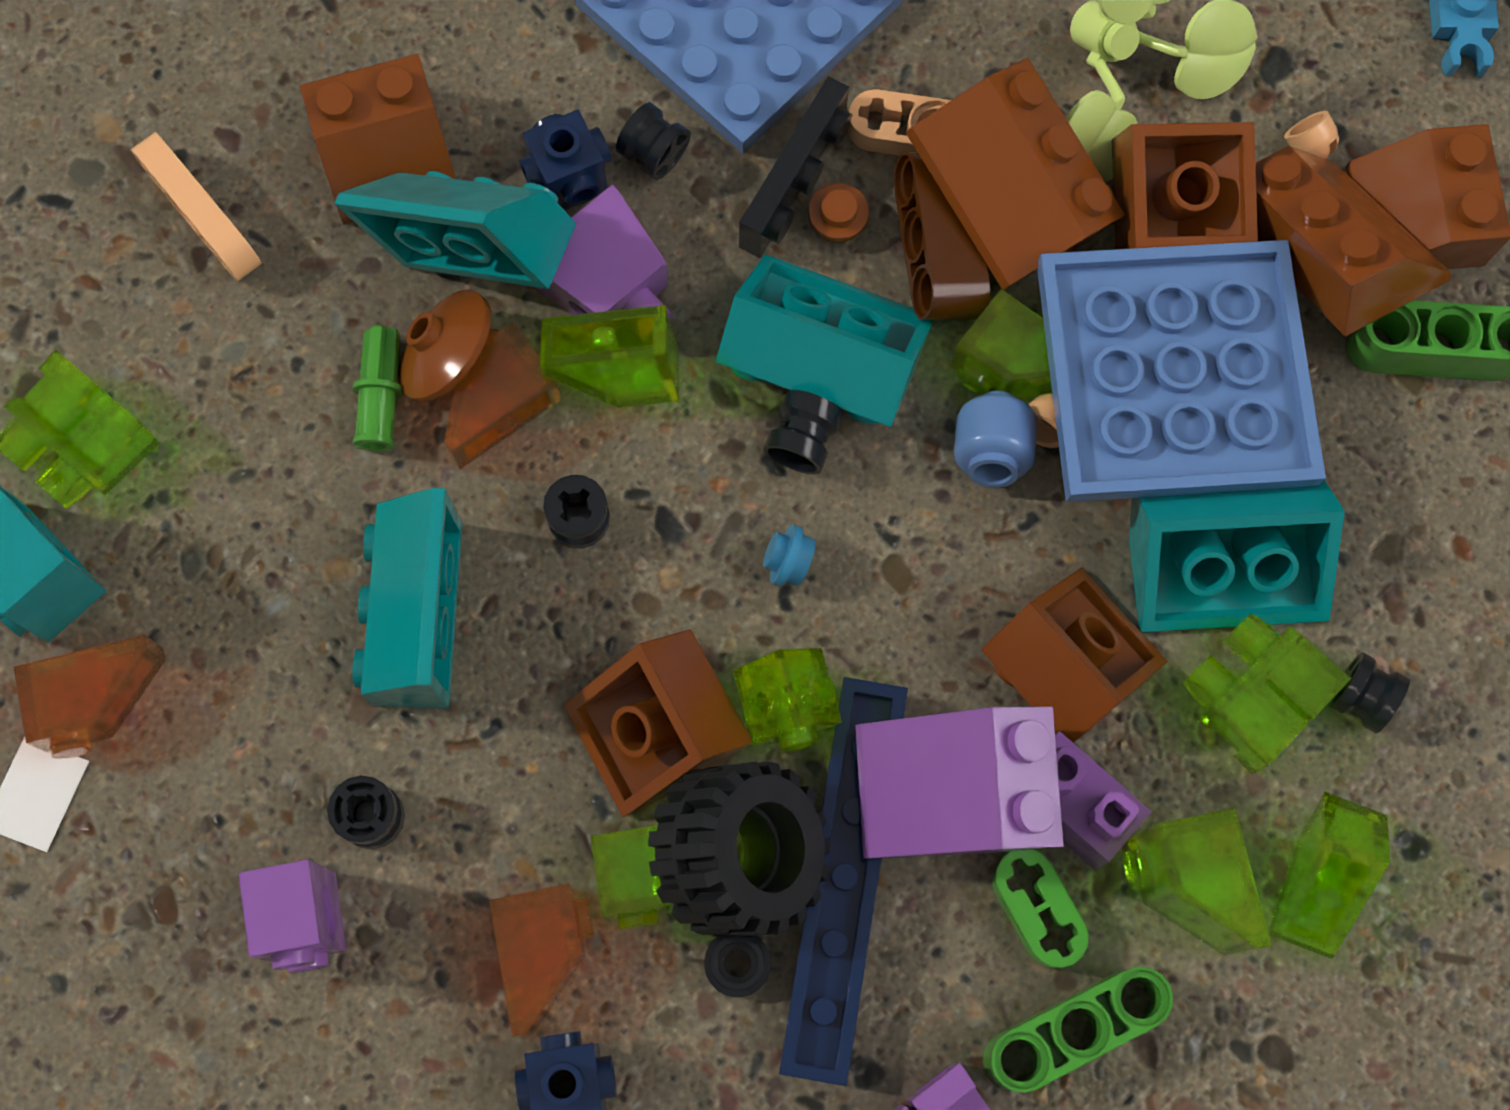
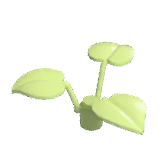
(1212, 61)

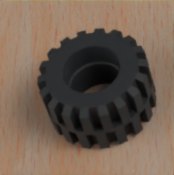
(700, 857)

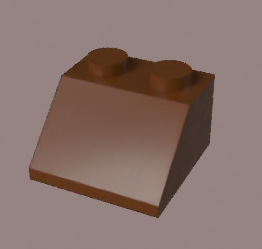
(375, 125)
(1185, 184)
(1441, 191)
(1073, 654)
(656, 720)

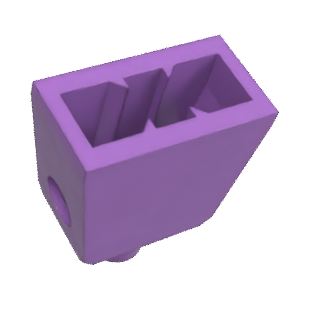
(608, 261)

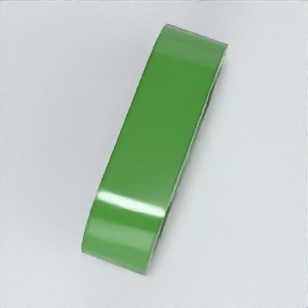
(1053, 900)

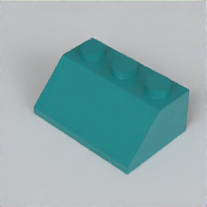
(464, 226)
(823, 339)
(1233, 555)
(410, 602)

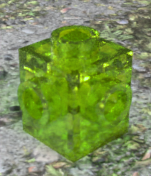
(787, 698)

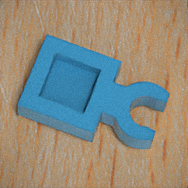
(1468, 28)

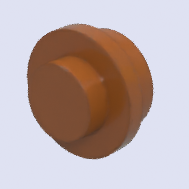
(838, 212)

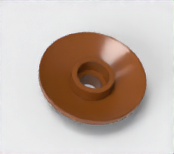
(444, 345)

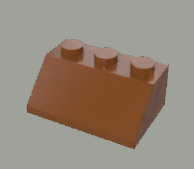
(1014, 172)
(1340, 240)

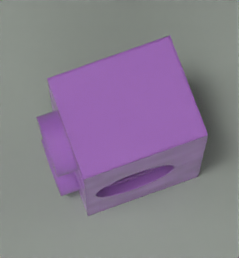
(292, 915)

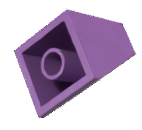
(959, 783)

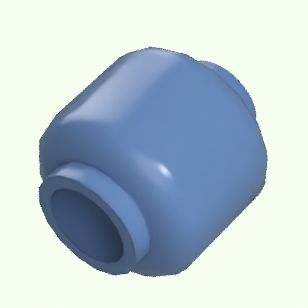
(995, 439)

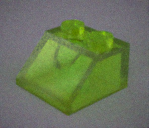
(1200, 880)

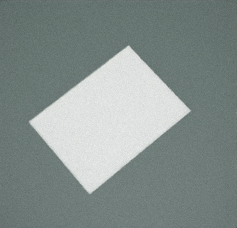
(37, 795)

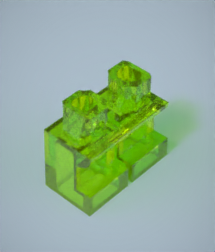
(80, 423)
(1271, 697)

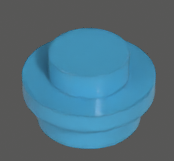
(789, 556)

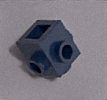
(566, 158)
(565, 1052)

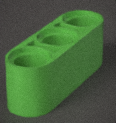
(1418, 352)
(1109, 1025)

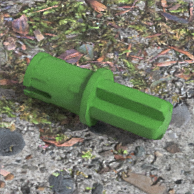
(377, 389)

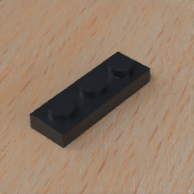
(795, 169)

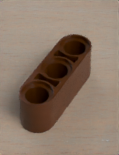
(941, 260)

